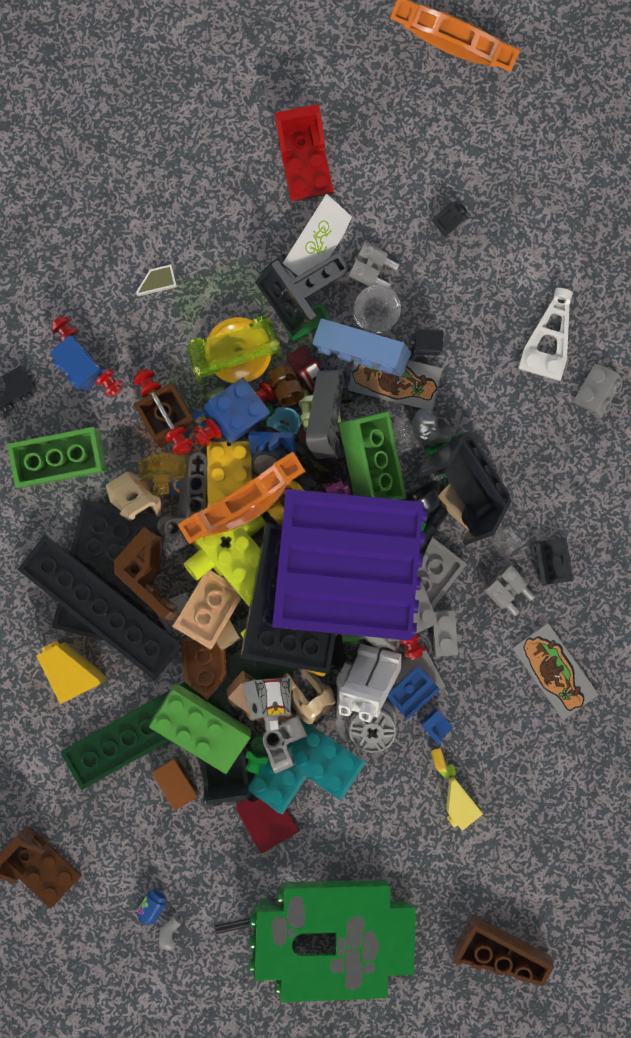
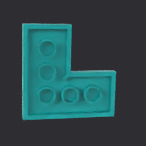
(316, 758)

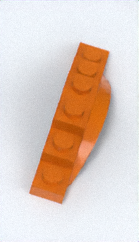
(455, 35)
(245, 502)

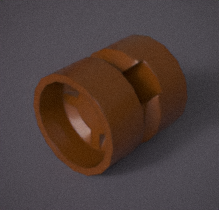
(286, 385)

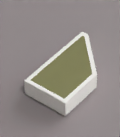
(157, 280)

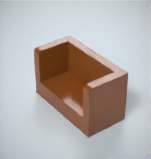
(175, 783)

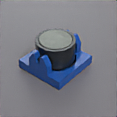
(269, 448)

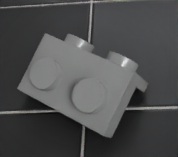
(599, 390)

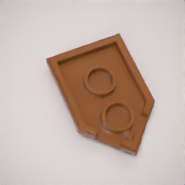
(203, 667)

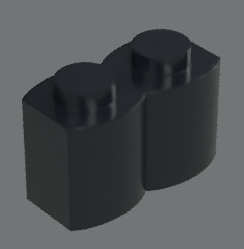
(426, 342)

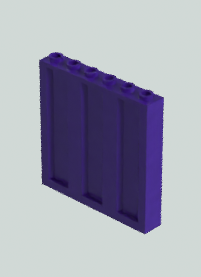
(349, 565)

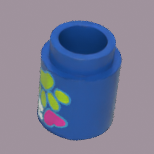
(151, 907)

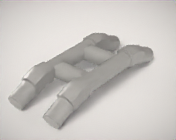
(340, 721)

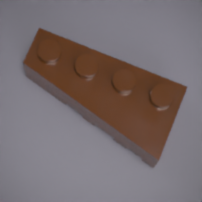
(498, 951)

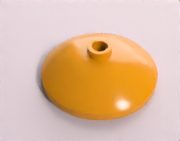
(249, 370)

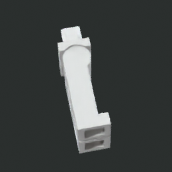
(369, 682)

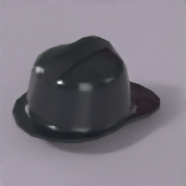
(426, 494)

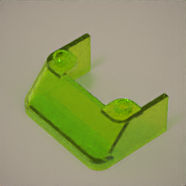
(233, 348)

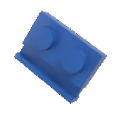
(412, 692)

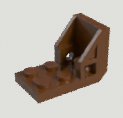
(140, 566)
(37, 866)

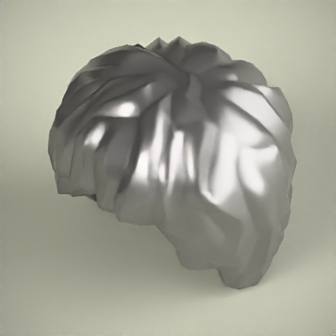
(430, 428)

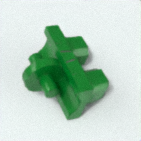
(256, 754)

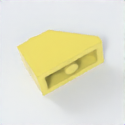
(460, 806)

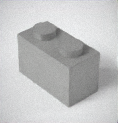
(444, 633)

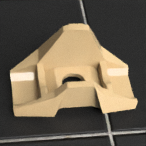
(126, 486)

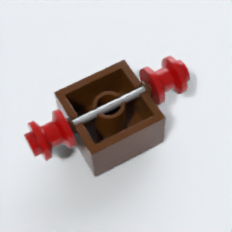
(164, 413)

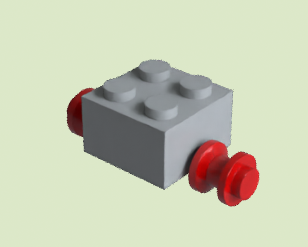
(424, 620)

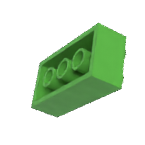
(57, 457)
(372, 457)
(200, 728)

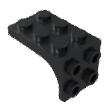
(226, 787)

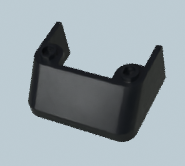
(474, 482)

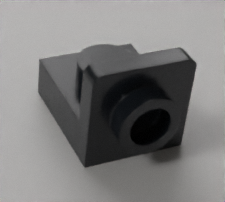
(450, 218)

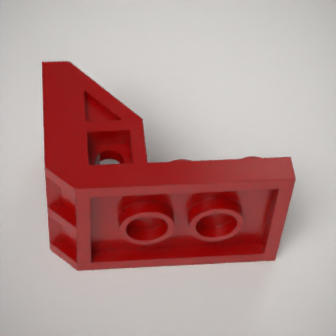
(303, 152)

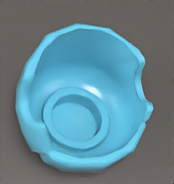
(288, 414)

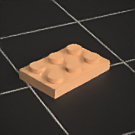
(208, 609)

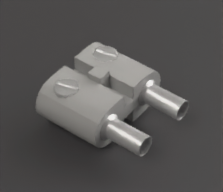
(368, 265)
(506, 586)

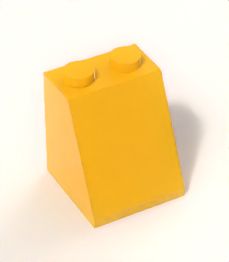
(68, 671)

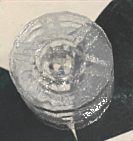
(388, 305)

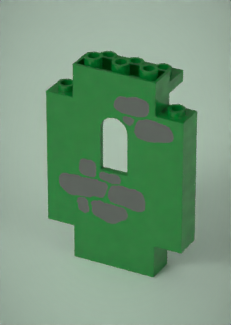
(371, 940)

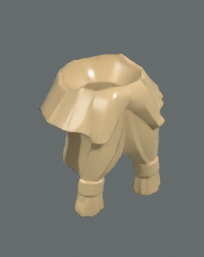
(319, 706)

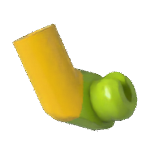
(440, 765)

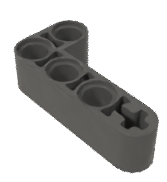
(324, 415)
(188, 494)

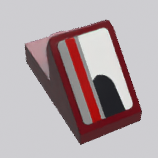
(305, 367)

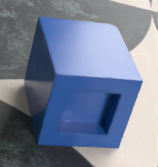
(436, 725)

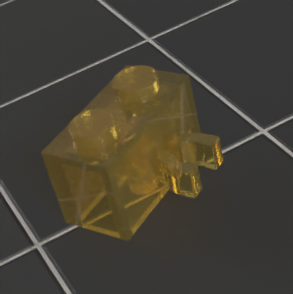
(161, 469)

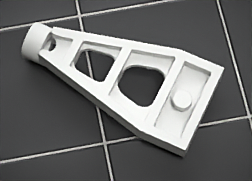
(543, 363)

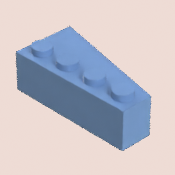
(362, 346)

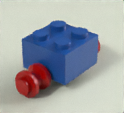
(76, 361)
(234, 412)

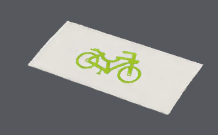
(318, 237)

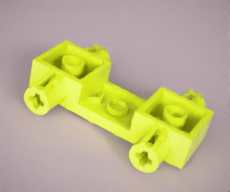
(236, 563)

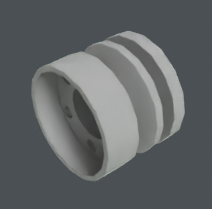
(378, 733)

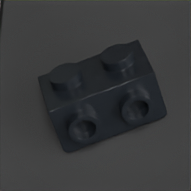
(553, 561)

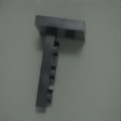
(289, 295)

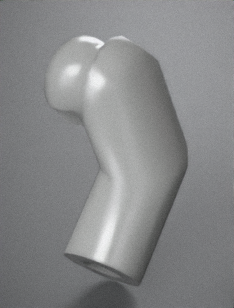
(165, 937)

